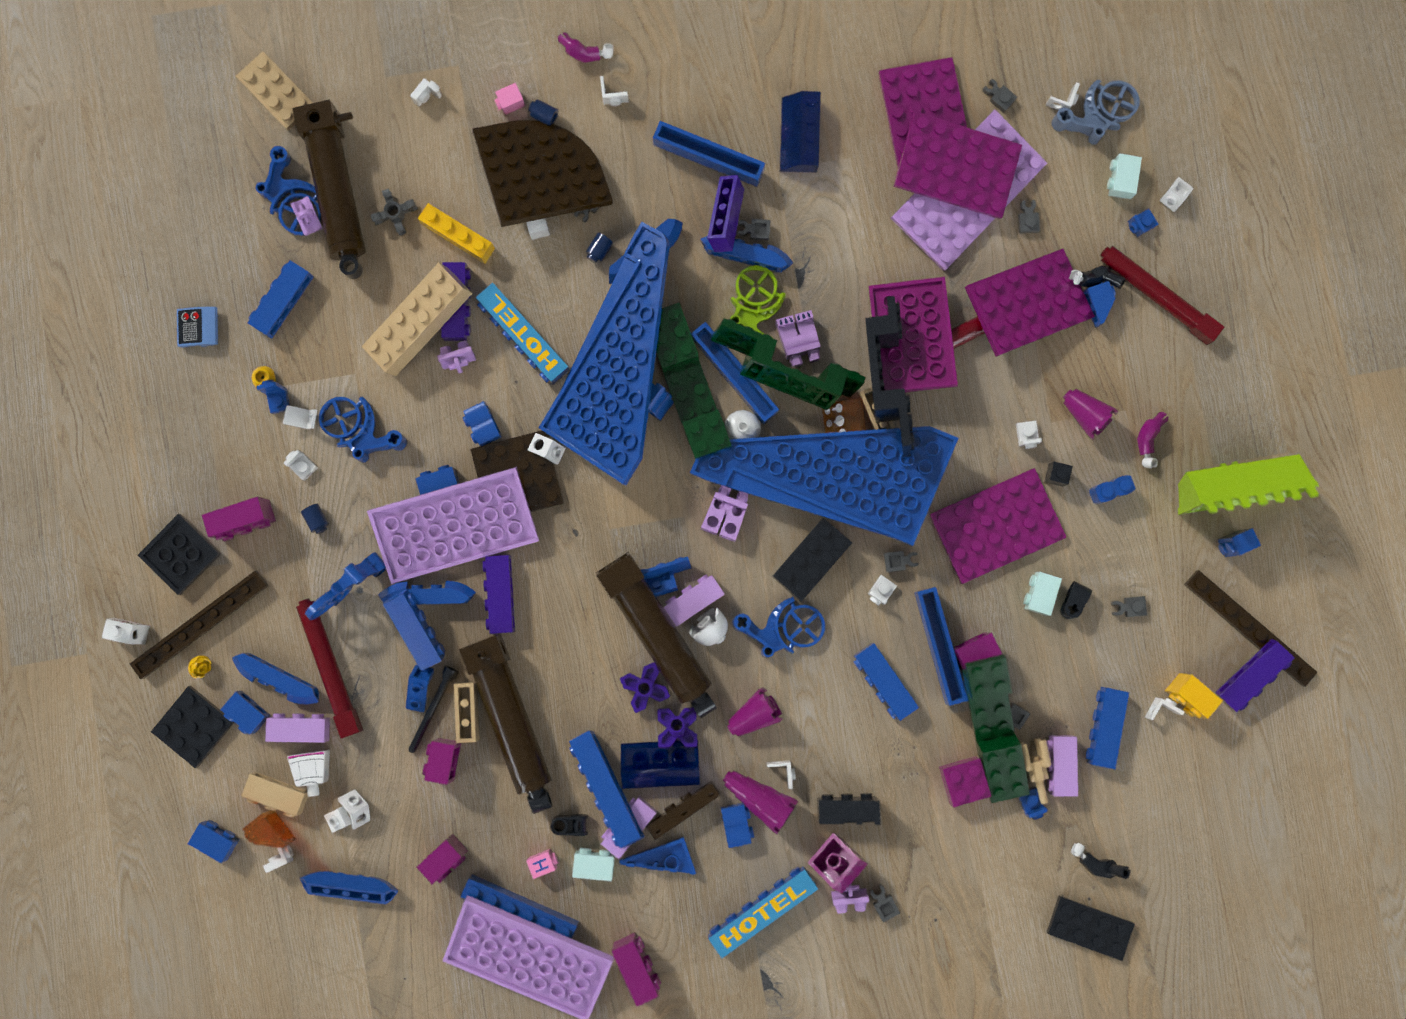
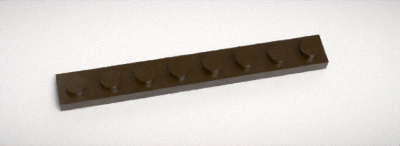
(1245, 623)
(198, 625)

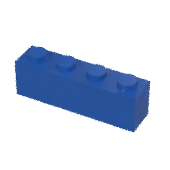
(280, 299)
(414, 629)
(885, 681)
(1107, 727)

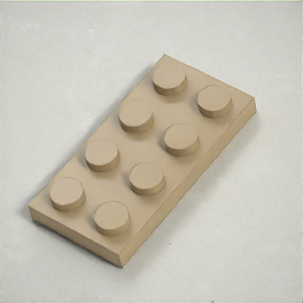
(273, 89)

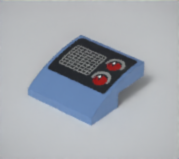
(197, 327)

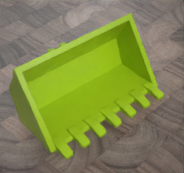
(1245, 484)

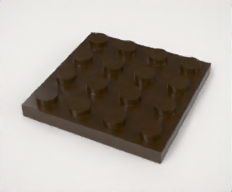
(535, 471)

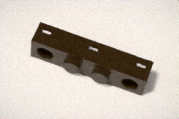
(674, 813)

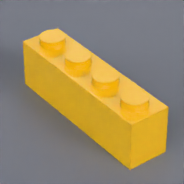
(456, 233)

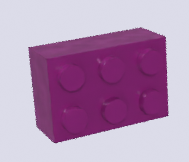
(239, 518)
(636, 969)

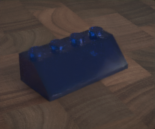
(800, 132)
(649, 766)

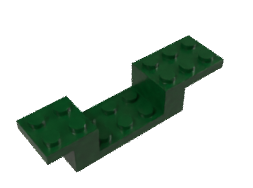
(758, 366)
(688, 384)
(996, 742)

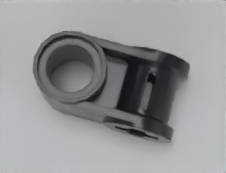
(1077, 597)
(571, 825)

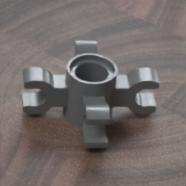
(380, 217)

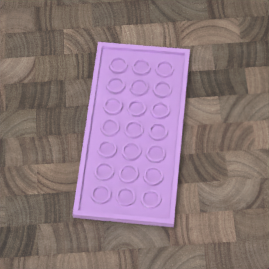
(948, 230)
(453, 525)
(527, 958)

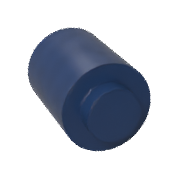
(543, 112)
(599, 248)
(315, 518)

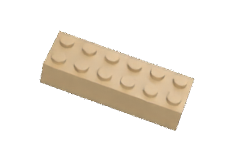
(416, 319)

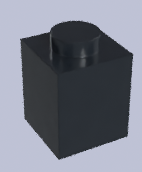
(1058, 474)

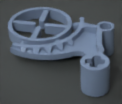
(1094, 123)

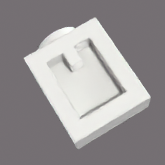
(423, 90)
(1176, 194)
(1028, 434)
(300, 464)
(881, 590)
(286, 856)

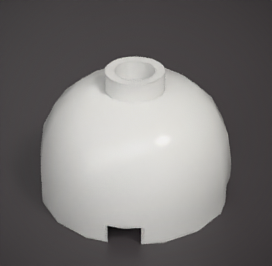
(742, 425)
(710, 629)

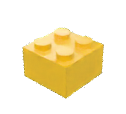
(1193, 696)

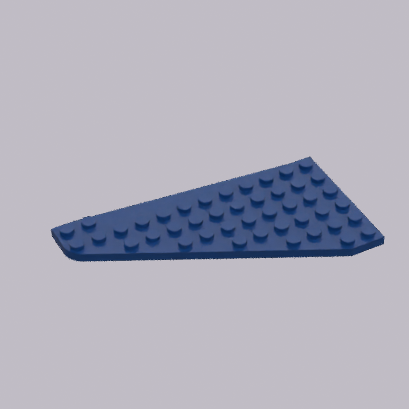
(609, 387)
(840, 475)

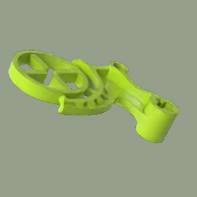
(750, 317)

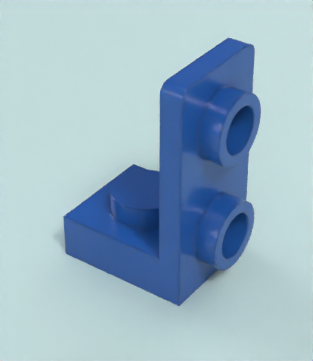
(276, 395)
(417, 688)

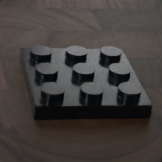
(179, 554)
(192, 727)

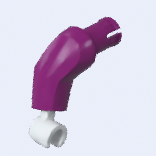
(583, 53)
(1146, 437)

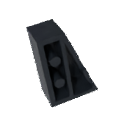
(848, 809)

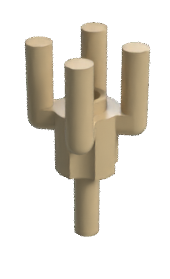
(1037, 766)

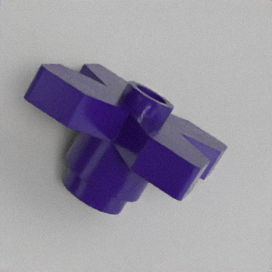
(635, 683)
(684, 720)

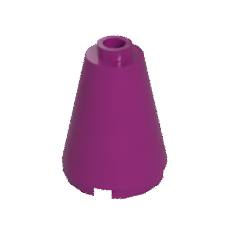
(1089, 412)
(755, 714)

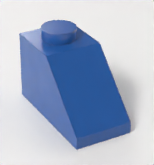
(1100, 301)

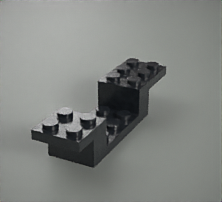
(888, 404)

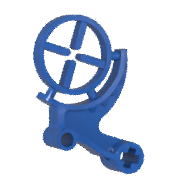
(276, 188)
(364, 442)
(339, 590)
(770, 637)

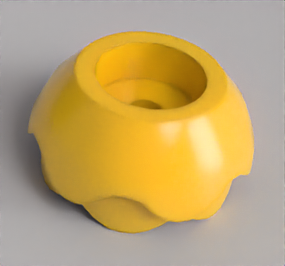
(261, 371)
(199, 666)

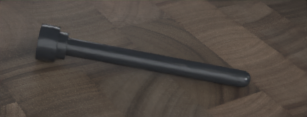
(448, 676)

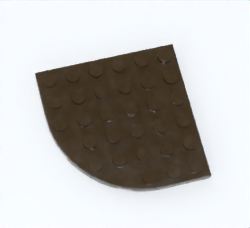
(539, 171)

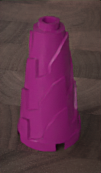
(761, 800)

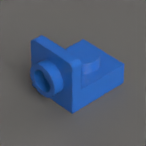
(1142, 223)
(1032, 805)

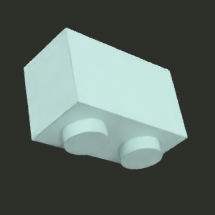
(1124, 176)
(1042, 593)
(593, 864)

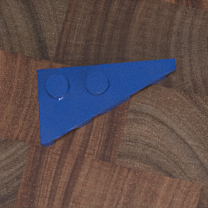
(669, 856)

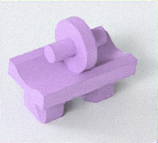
(306, 216)
(457, 358)
(851, 895)

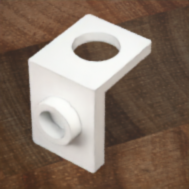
(613, 98)
(1072, 99)
(300, 417)
(551, 450)
(1167, 703)
(790, 771)
(355, 806)
(339, 819)

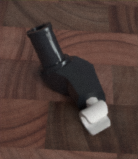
(1096, 276)
(1102, 868)

